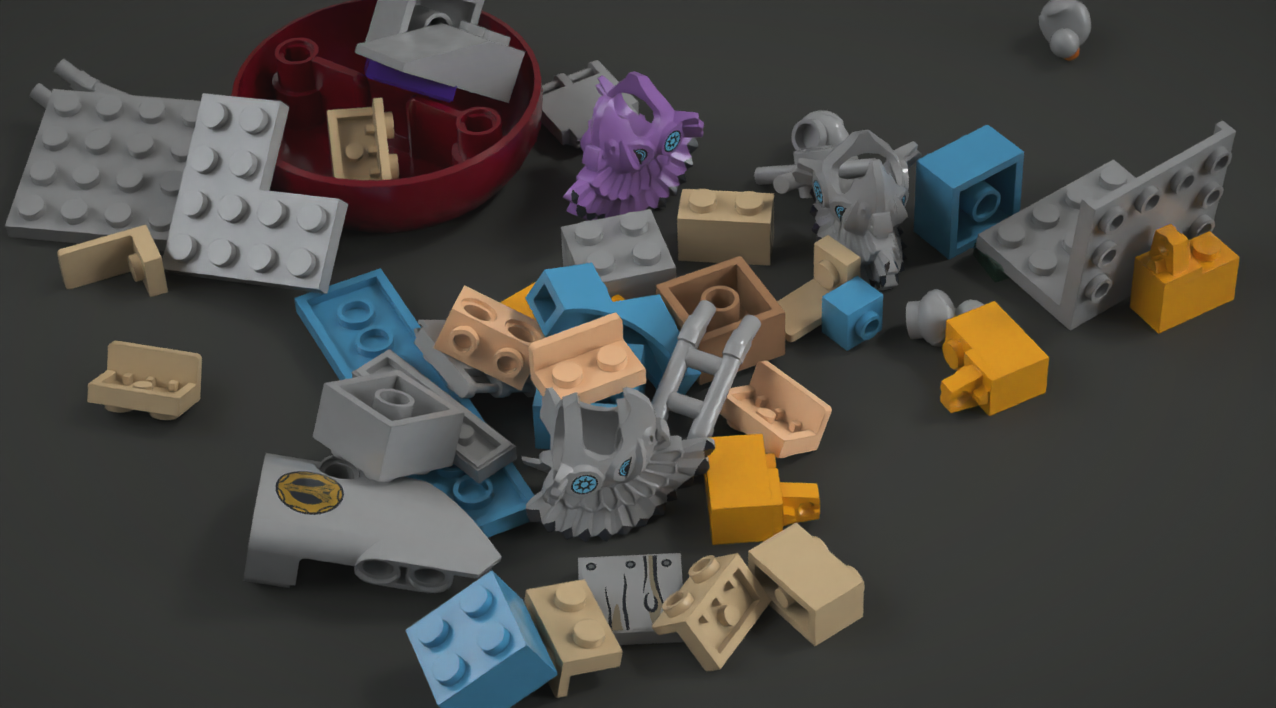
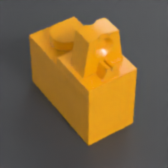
(1182, 278)
(993, 362)
(746, 493)

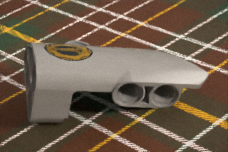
(389, 531)

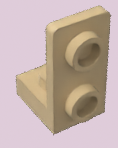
(112, 256)
(832, 268)

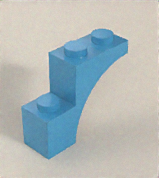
(577, 295)

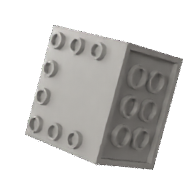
(1082, 240)

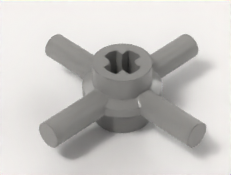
(784, 181)

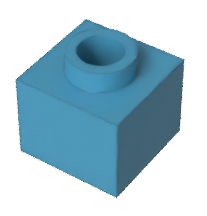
(852, 313)

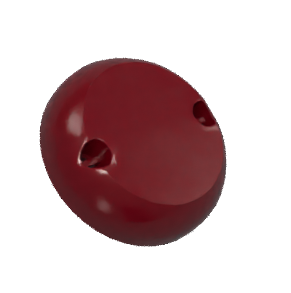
(446, 151)

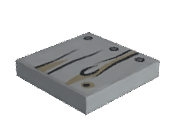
(632, 592)

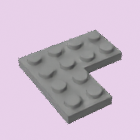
(230, 220)

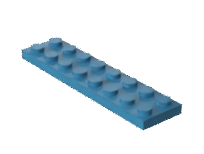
(366, 319)

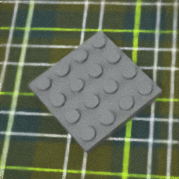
(103, 167)

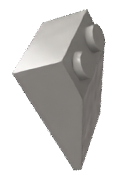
(452, 56)

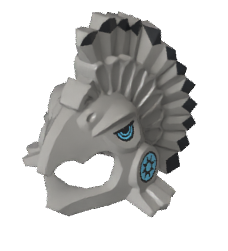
(866, 209)
(609, 465)

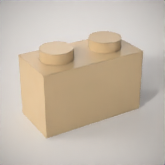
(725, 226)
(807, 583)

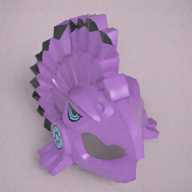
(628, 159)

